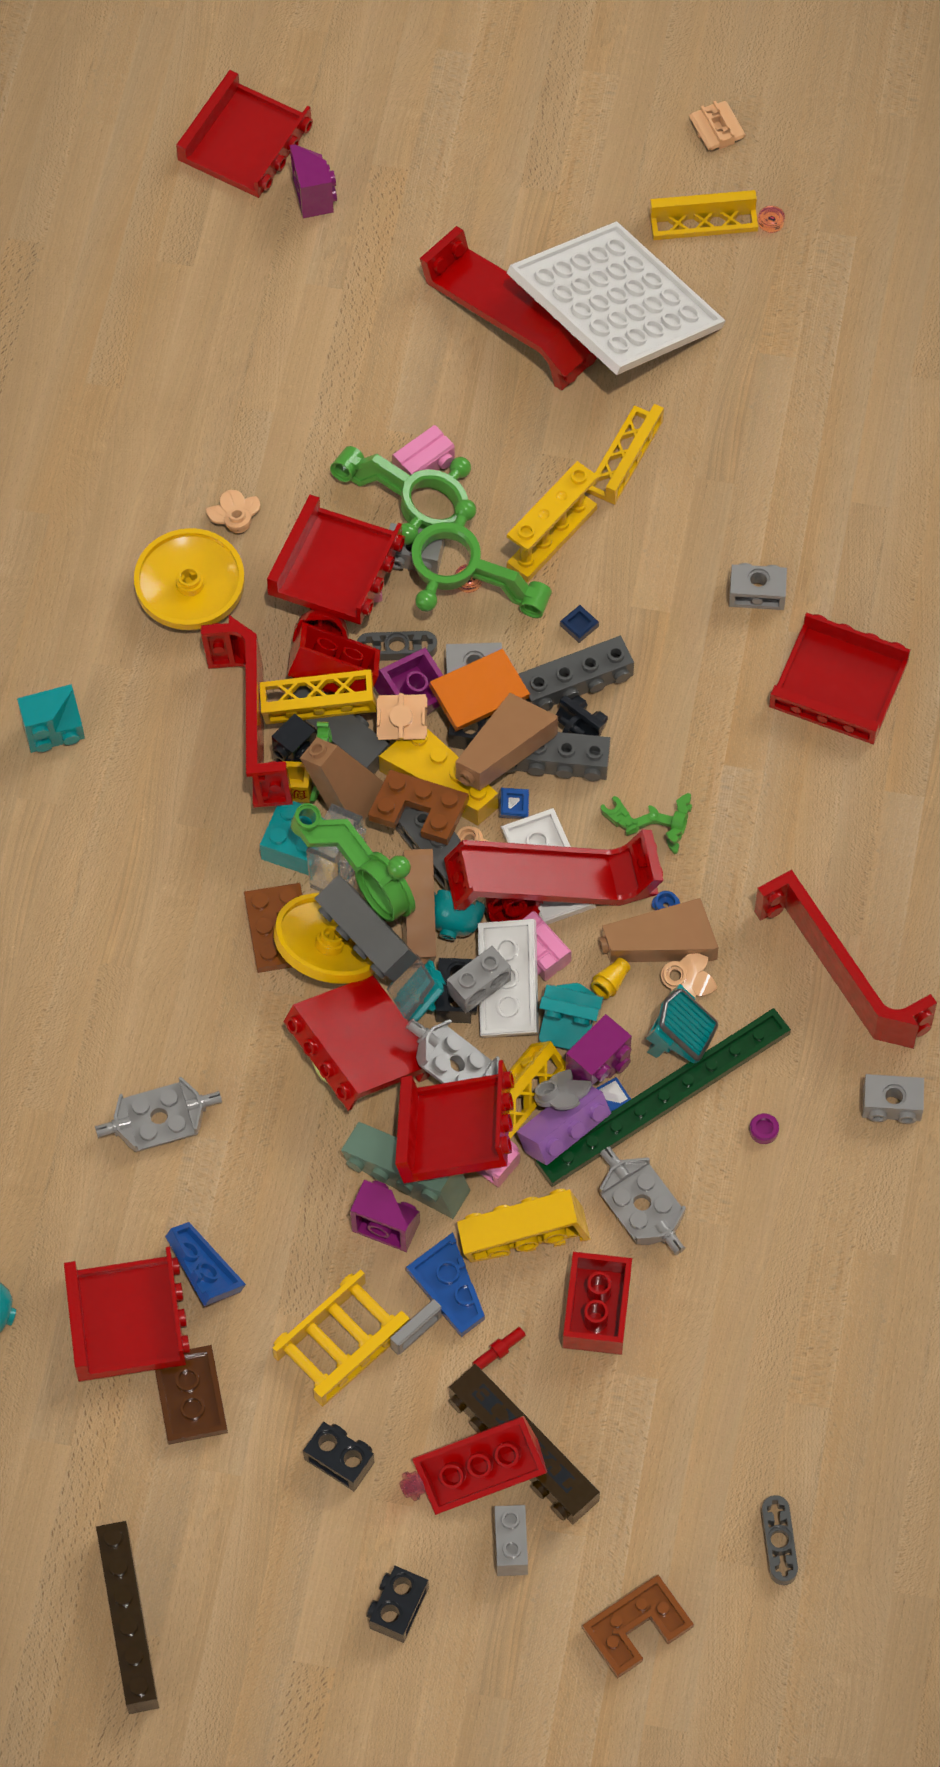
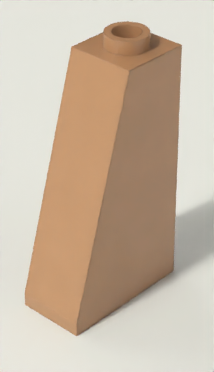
(504, 741)
(341, 777)
(420, 925)
(661, 935)

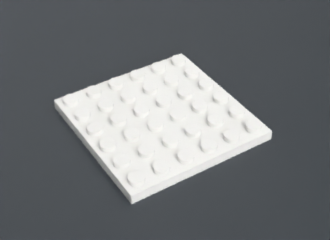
(616, 297)

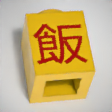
(300, 781)

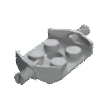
(441, 1045)
(177, 1101)
(635, 1180)

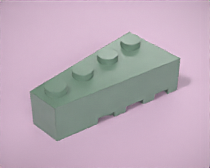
(375, 1155)

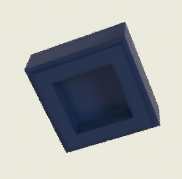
(579, 623)

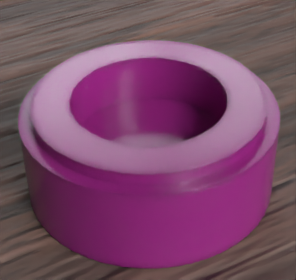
(764, 1128)

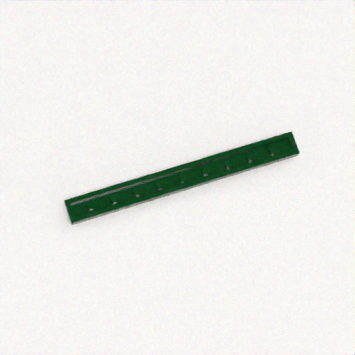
(668, 1094)

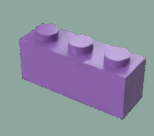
(557, 1130)

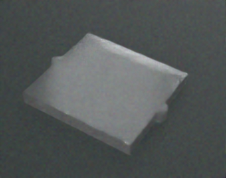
(411, 988)

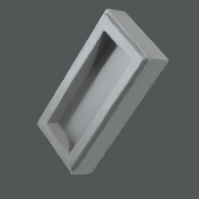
(416, 1327)

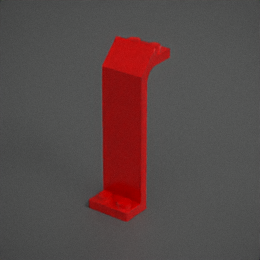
(504, 303)
(234, 646)
(554, 872)
(882, 1022)

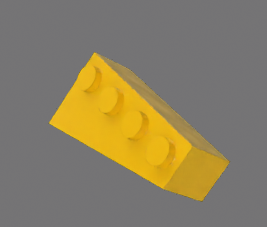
(436, 763)
(523, 1226)

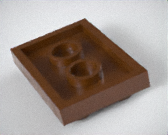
(192, 1398)

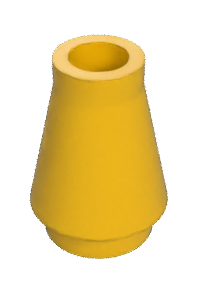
(610, 979)

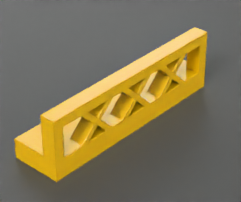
(703, 209)
(630, 457)
(318, 706)
(524, 1070)

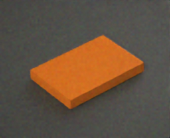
(477, 689)

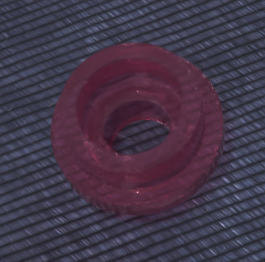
(412, 1485)

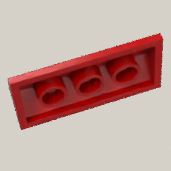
(480, 1464)

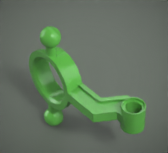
(360, 470)
(531, 597)
(378, 878)

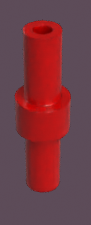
(499, 1348)

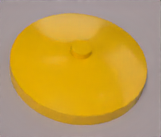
(189, 578)
(315, 946)

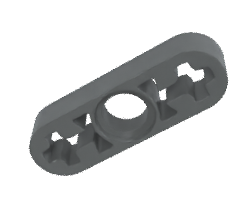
(404, 636)
(774, 1562)

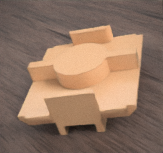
(717, 125)
(401, 717)

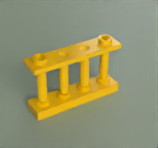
(552, 521)
(347, 1365)

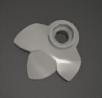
(561, 1091)

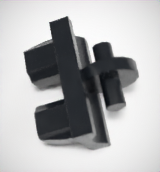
(577, 719)

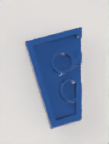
(203, 1265)
(444, 1278)

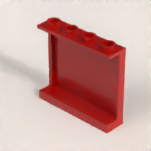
(242, 136)
(334, 562)
(840, 678)
(356, 1039)
(454, 1126)
(126, 1317)

